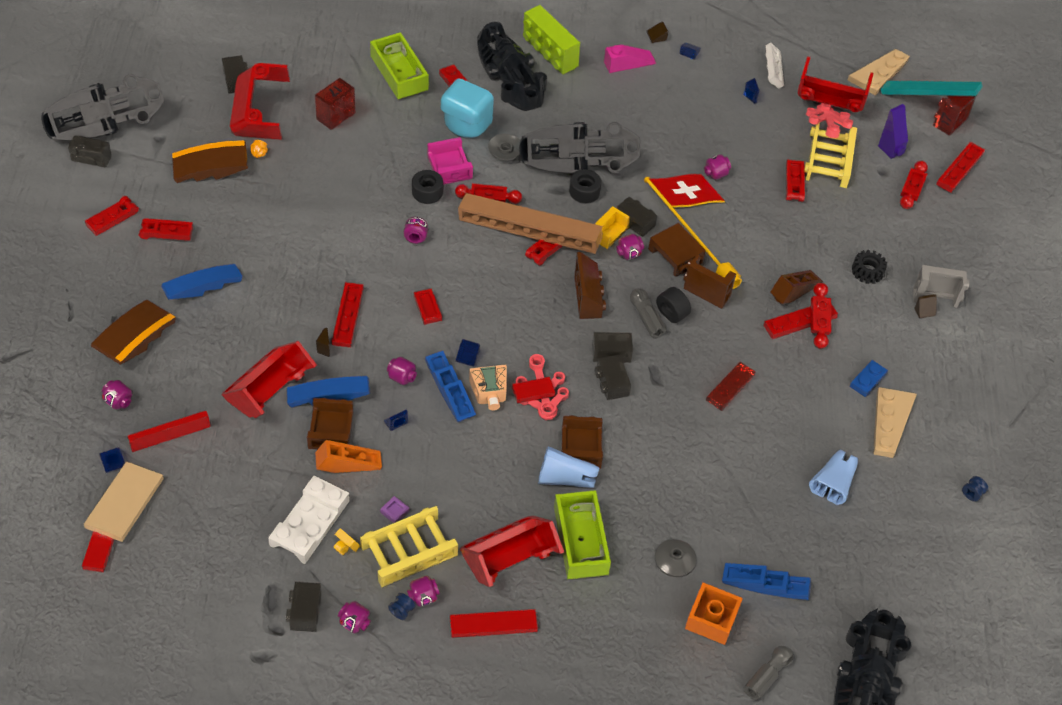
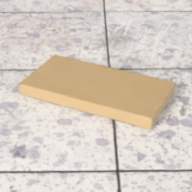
(123, 501)

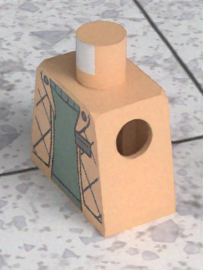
(489, 385)

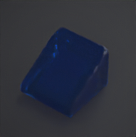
(689, 50)
(751, 90)
(468, 352)
(397, 420)
(112, 459)

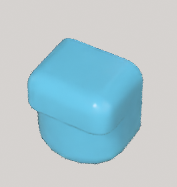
(467, 109)

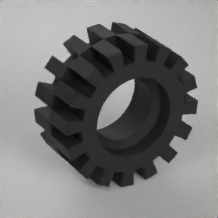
(869, 274)

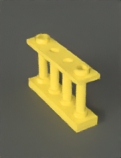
(846, 150)
(409, 565)

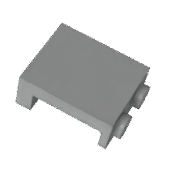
(942, 282)

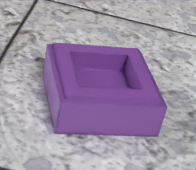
(394, 510)

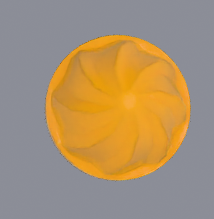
(258, 148)

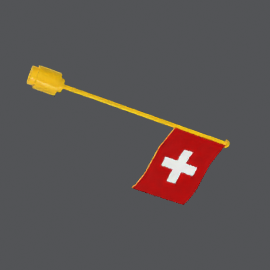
(686, 192)

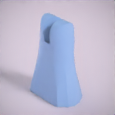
(566, 470)
(836, 475)

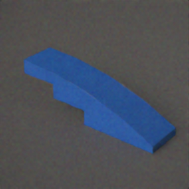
(198, 282)
(450, 386)
(334, 388)
(764, 581)

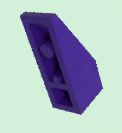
(894, 135)

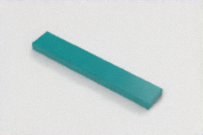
(945, 88)

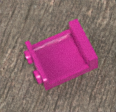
(449, 160)

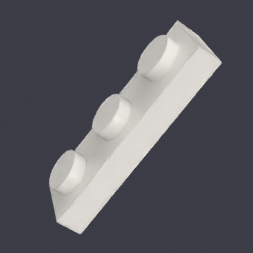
(774, 66)

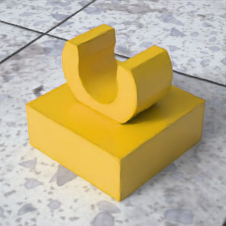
(345, 542)

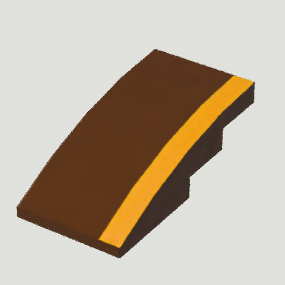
(210, 160)
(133, 332)

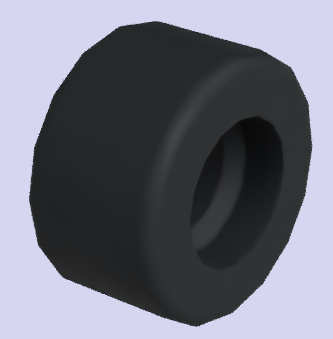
(427, 194)
(585, 194)
(673, 304)

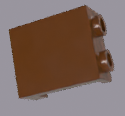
(676, 247)
(708, 284)
(330, 422)
(583, 438)

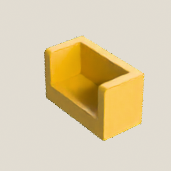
(614, 225)

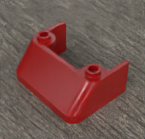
(833, 93)
(244, 119)
(267, 377)
(509, 546)

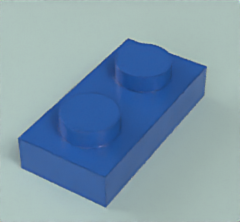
(868, 378)

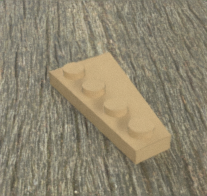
(883, 69)
(891, 417)

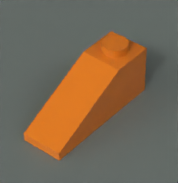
(342, 458)

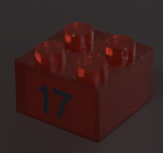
(335, 103)
(953, 112)

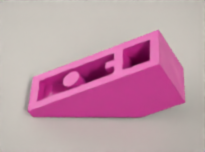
(626, 57)

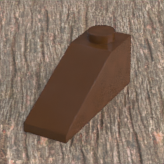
(794, 285)

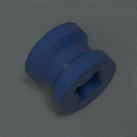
(975, 488)
(401, 606)

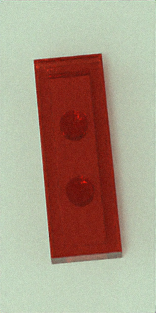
(730, 386)

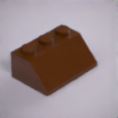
(588, 288)

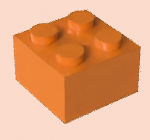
(713, 613)

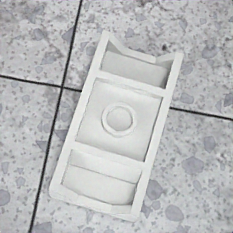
(310, 519)

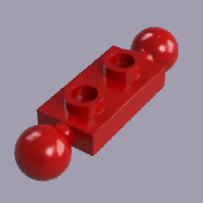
(913, 184)
(489, 191)
(821, 315)

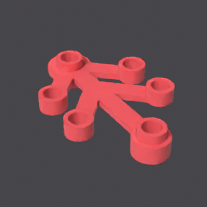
(827, 113)
(546, 404)

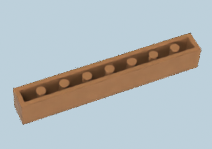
(530, 223)

